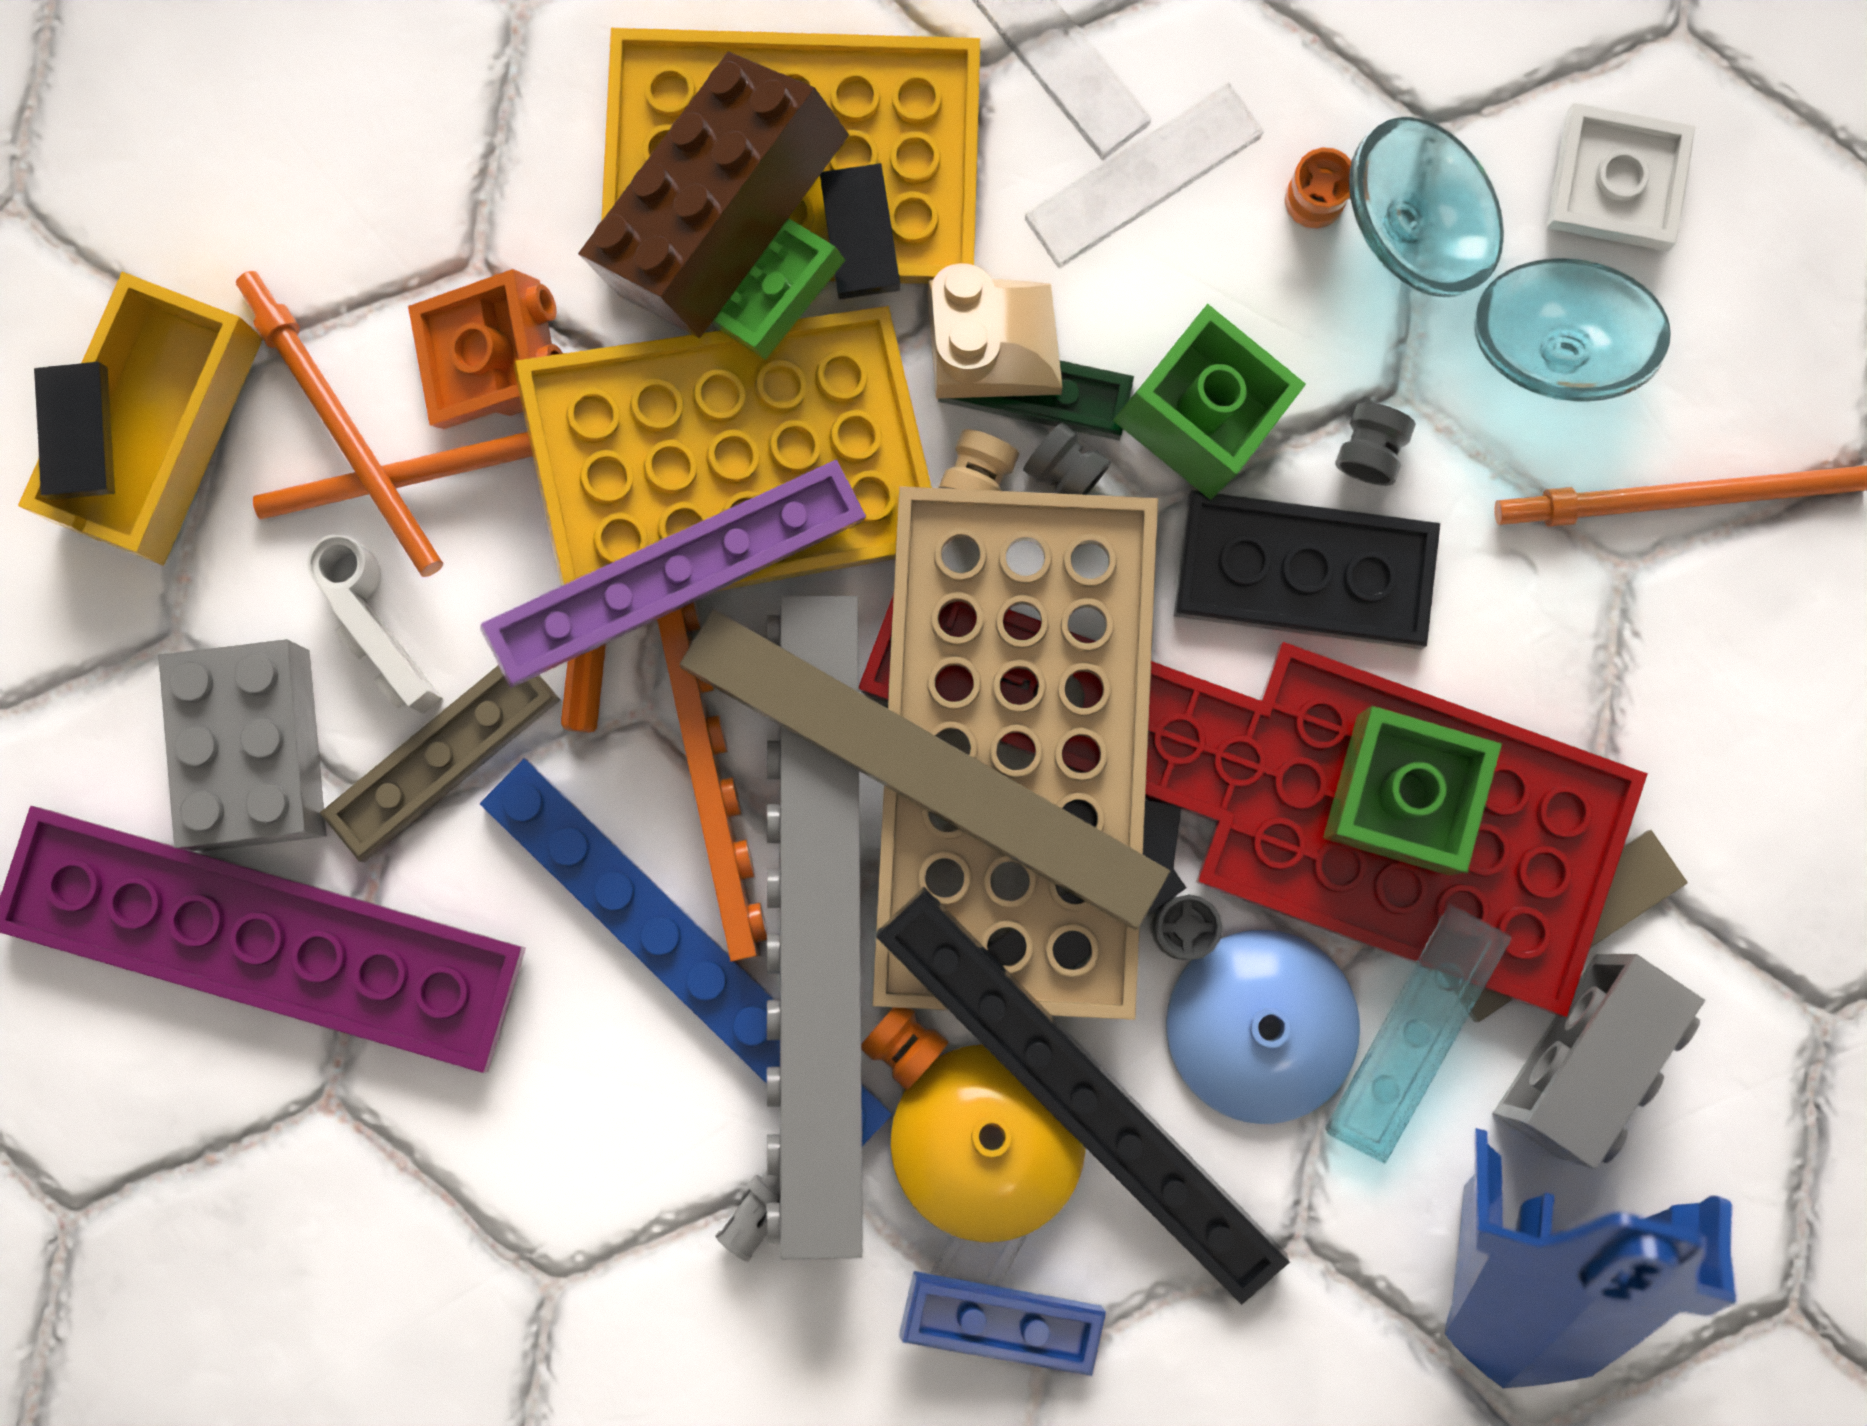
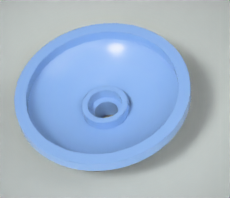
(1217, 1018)

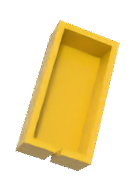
(170, 394)

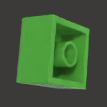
(1209, 402)
(1412, 791)

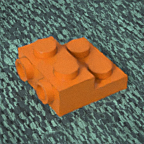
(471, 343)

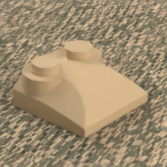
(992, 335)

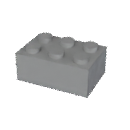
(241, 746)
(1601, 1059)

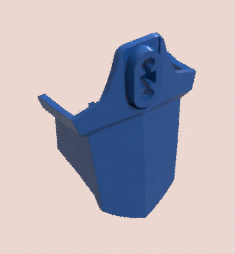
(1577, 1300)

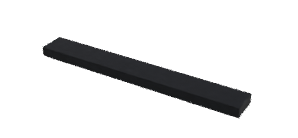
(1082, 1095)

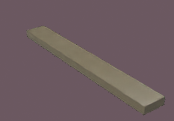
(925, 769)

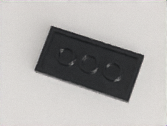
(1307, 570)

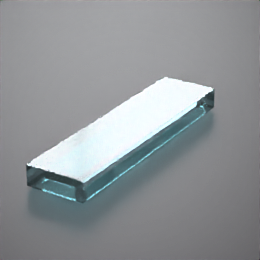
(1417, 1033)

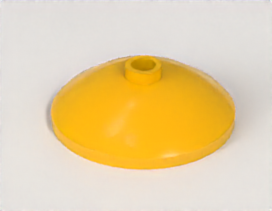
(960, 1182)

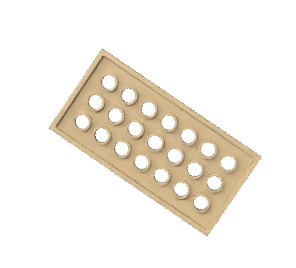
(1116, 723)

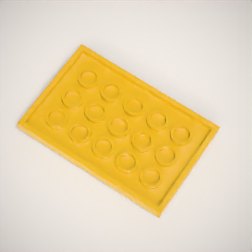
(896, 96)
(690, 426)

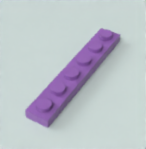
(671, 573)

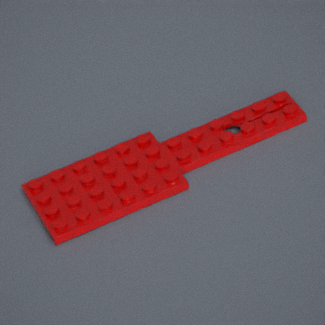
(1270, 785)

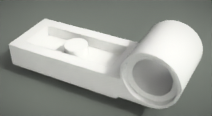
(362, 628)

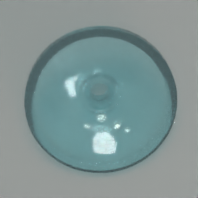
(1426, 207)
(1572, 330)

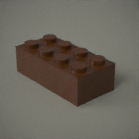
(714, 193)

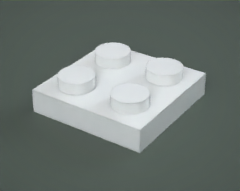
(1621, 177)

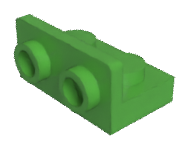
(778, 288)

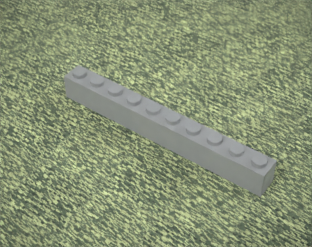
(816, 960)

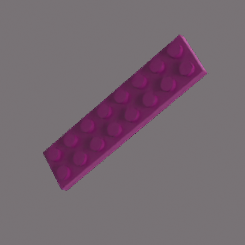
(259, 939)

